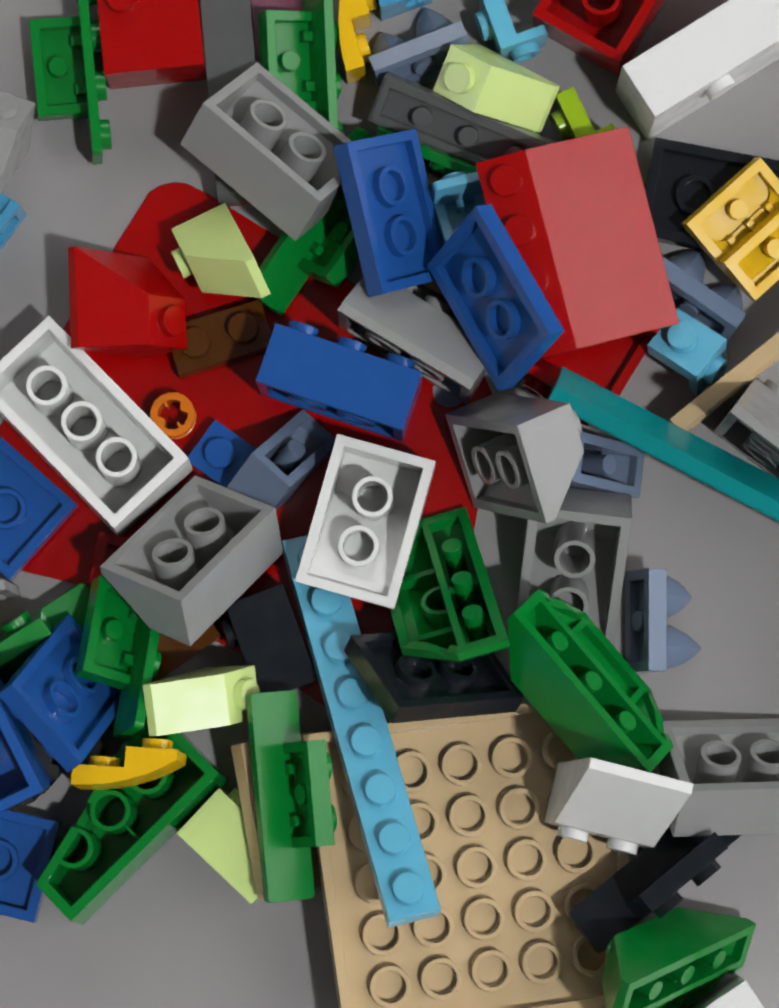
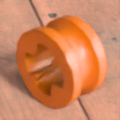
(186, 408)

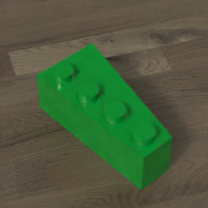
(125, 830)

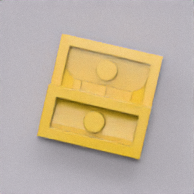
(742, 228)

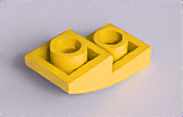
(352, 17)
(141, 765)

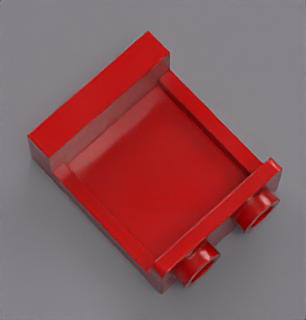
(605, 364)

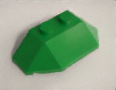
(446, 595)
(583, 685)
(674, 959)

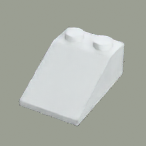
(365, 521)
(614, 803)

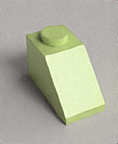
(495, 86)
(218, 255)
(199, 699)
(221, 840)

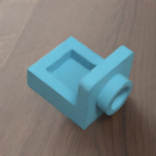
(496, 24)
(454, 199)
(691, 351)

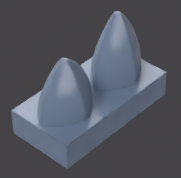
(421, 57)
(715, 307)
(648, 640)

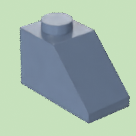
(284, 461)
(609, 466)

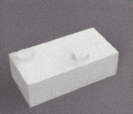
(699, 63)
(87, 428)

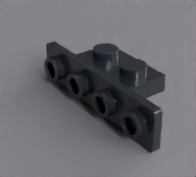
(647, 885)

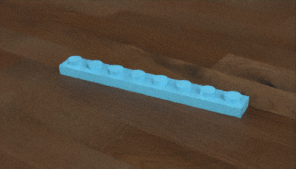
(365, 753)

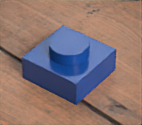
(220, 454)

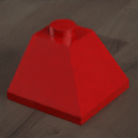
(123, 305)

